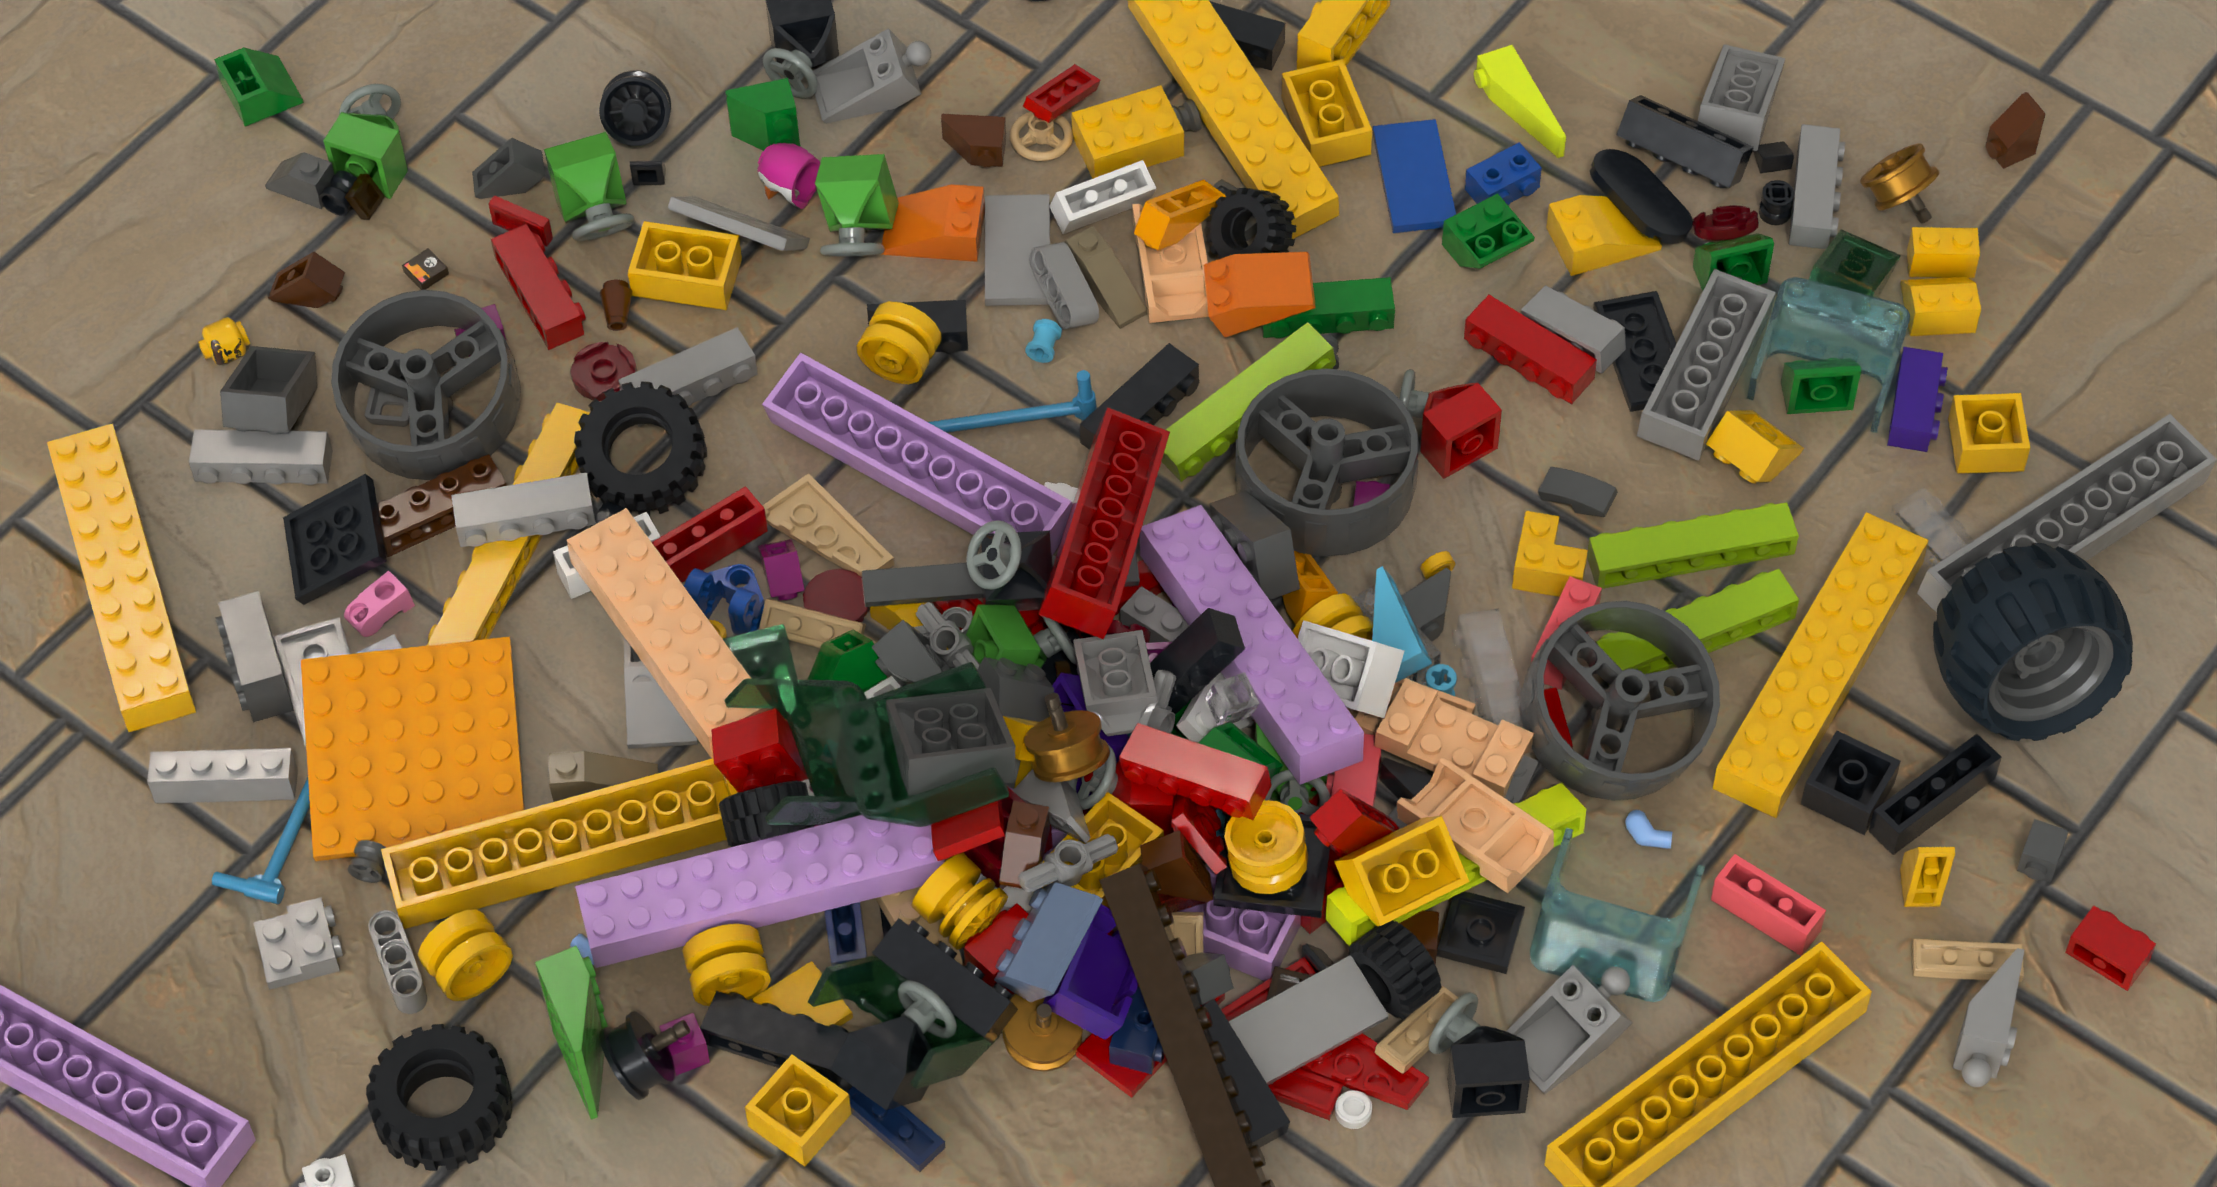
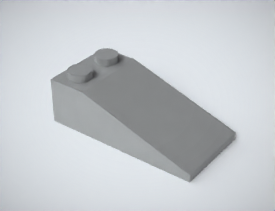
(1741, 93)

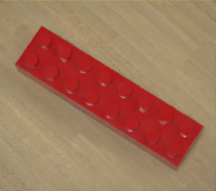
(1104, 524)

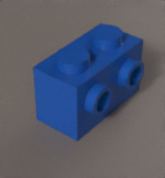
(1508, 173)

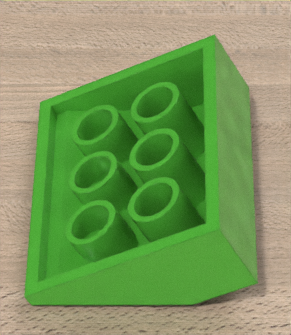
(576, 1019)

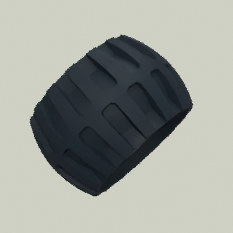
(2032, 642)

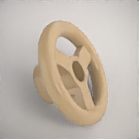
(1040, 133)

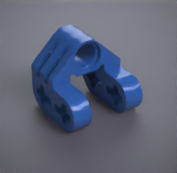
(745, 602)

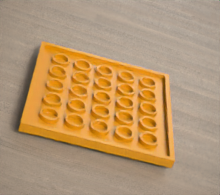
(410, 743)

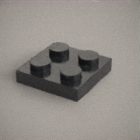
(1481, 931)

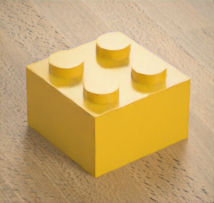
(1989, 433)
(798, 1110)

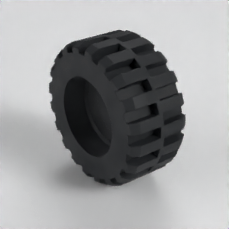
(625, 410)
(425, 1058)

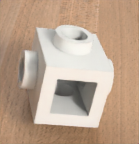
(328, 1173)

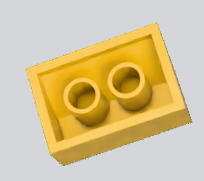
(1402, 870)

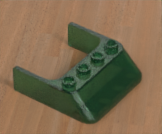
(815, 719)
(876, 769)
(875, 991)

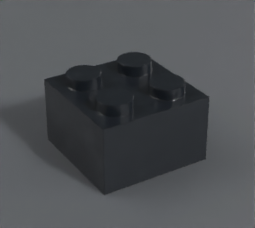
(1850, 782)

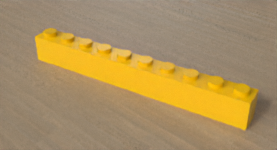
(500, 564)

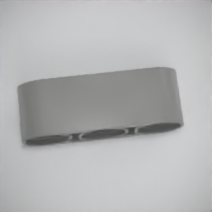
(1064, 285)
(402, 975)

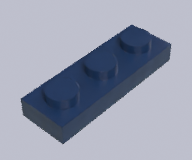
(898, 1129)

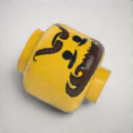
(224, 341)

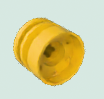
(953, 895)

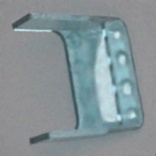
(1833, 322)
(1606, 935)

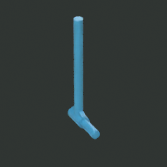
(1080, 406)
(268, 886)

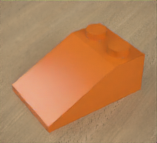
(938, 224)
(1257, 289)

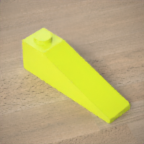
(1515, 92)

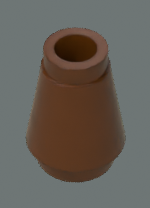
(616, 303)

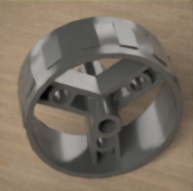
(428, 394)
(1283, 418)
(1620, 704)

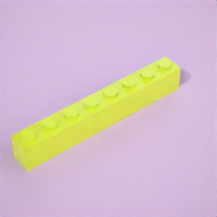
(1552, 807)

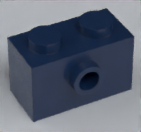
(1137, 1041)

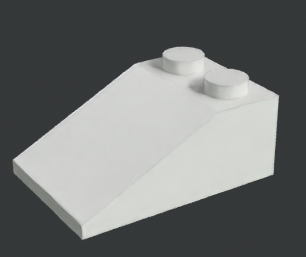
(1355, 667)

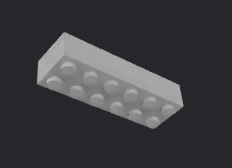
(1706, 364)

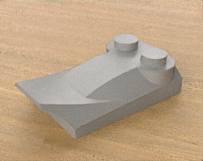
(1116, 680)

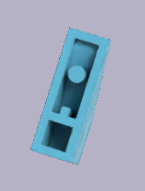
(1395, 626)

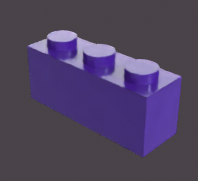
(1917, 399)

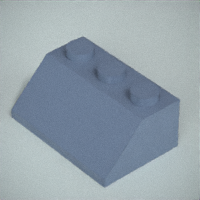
(1046, 940)

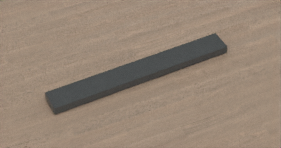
(934, 583)

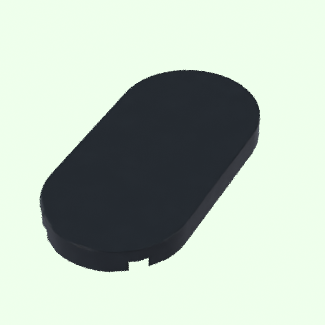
(1641, 196)

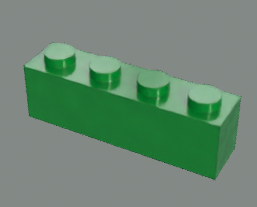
(1342, 309)

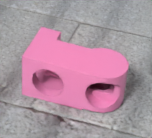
(378, 604)

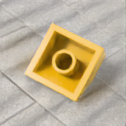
(1941, 305)
(1752, 445)

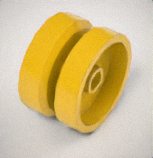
(899, 342)
(1338, 613)
(1268, 851)
(465, 955)
(726, 962)

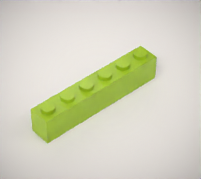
(1215, 422)
(1692, 545)
(1715, 620)

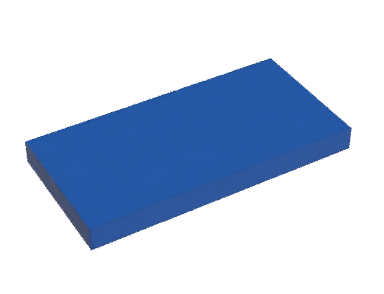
(1413, 175)

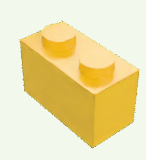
(1943, 252)

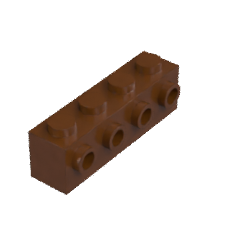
(428, 508)

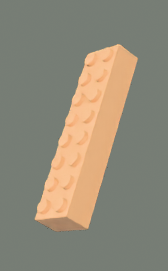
(660, 622)

